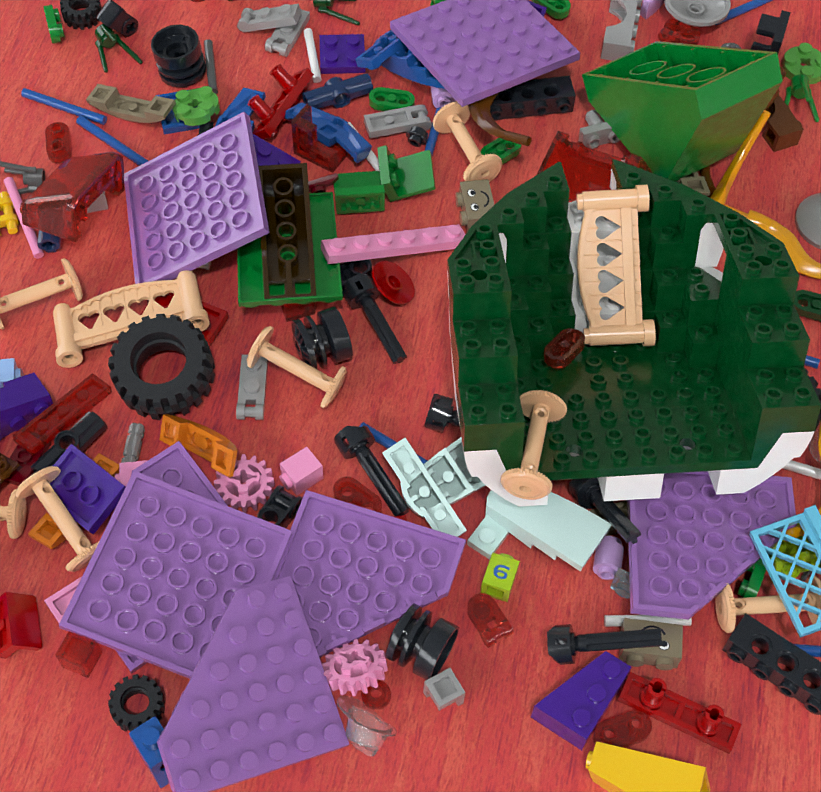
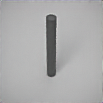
(210, 65)

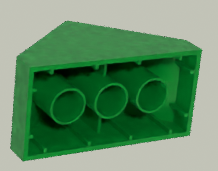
(683, 102)

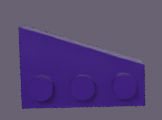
(21, 402)
(582, 700)

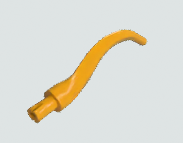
(723, 188)
(801, 260)

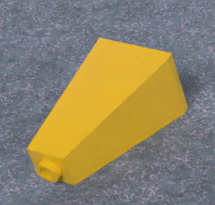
(635, 771)

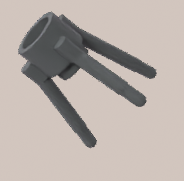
(31, 175)

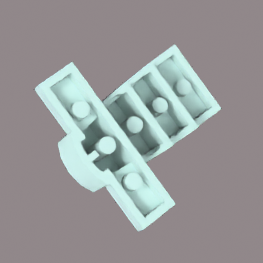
(434, 486)
(555, 528)

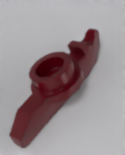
(319, 185)

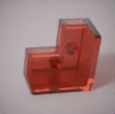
(308, 147)

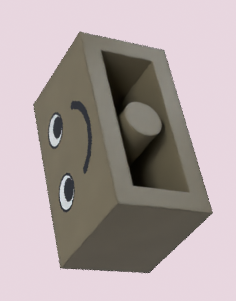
(475, 200)
(663, 657)

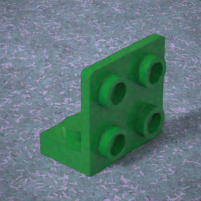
(405, 175)
(359, 192)

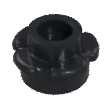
(417, 136)

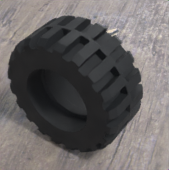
(155, 336)

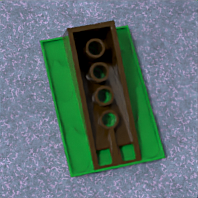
(288, 260)

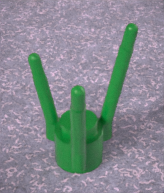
(801, 89)

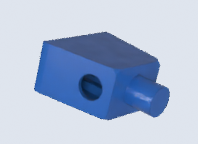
(145, 742)

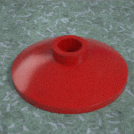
(393, 282)

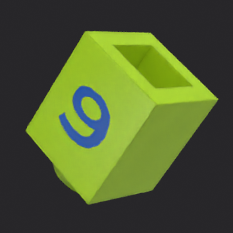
(500, 576)

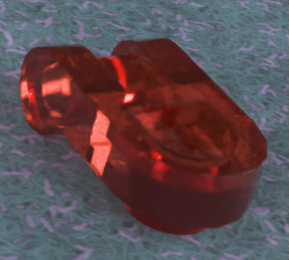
(678, 32)
(484, 609)

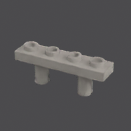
(597, 132)

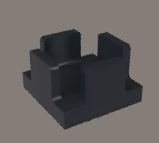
(774, 28)

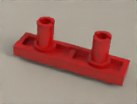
(291, 88)
(680, 712)

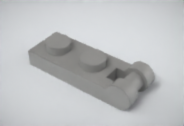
(268, 18)
(285, 37)
(397, 121)
(252, 389)

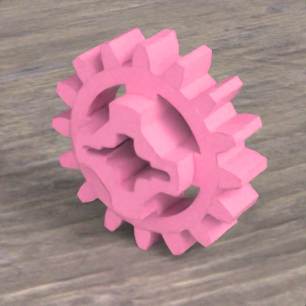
(257, 486)
(355, 667)

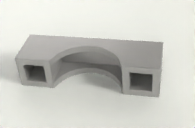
(618, 37)

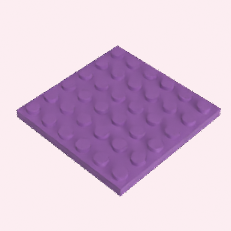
(483, 45)
(195, 202)
(169, 573)

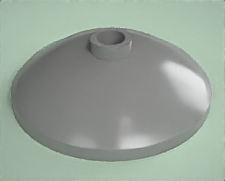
(698, 12)
(809, 220)

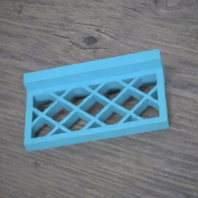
(811, 524)

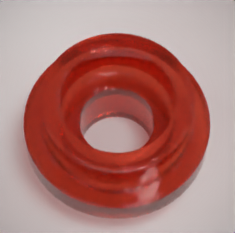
(380, 702)

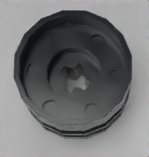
(178, 55)
(327, 337)
(418, 640)

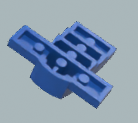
(397, 58)

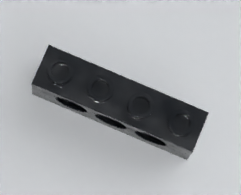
(535, 98)
(776, 650)

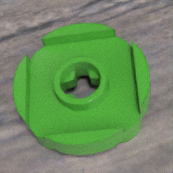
(803, 55)
(203, 98)

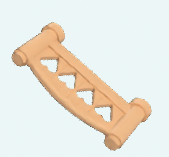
(621, 208)
(74, 336)

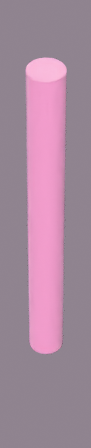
(29, 232)

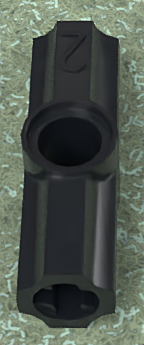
(80, 436)

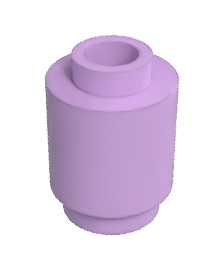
(441, 97)
(608, 557)

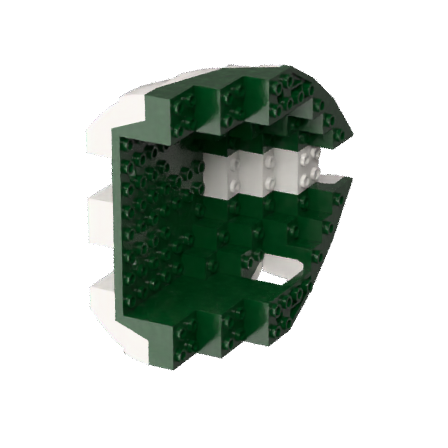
(710, 396)

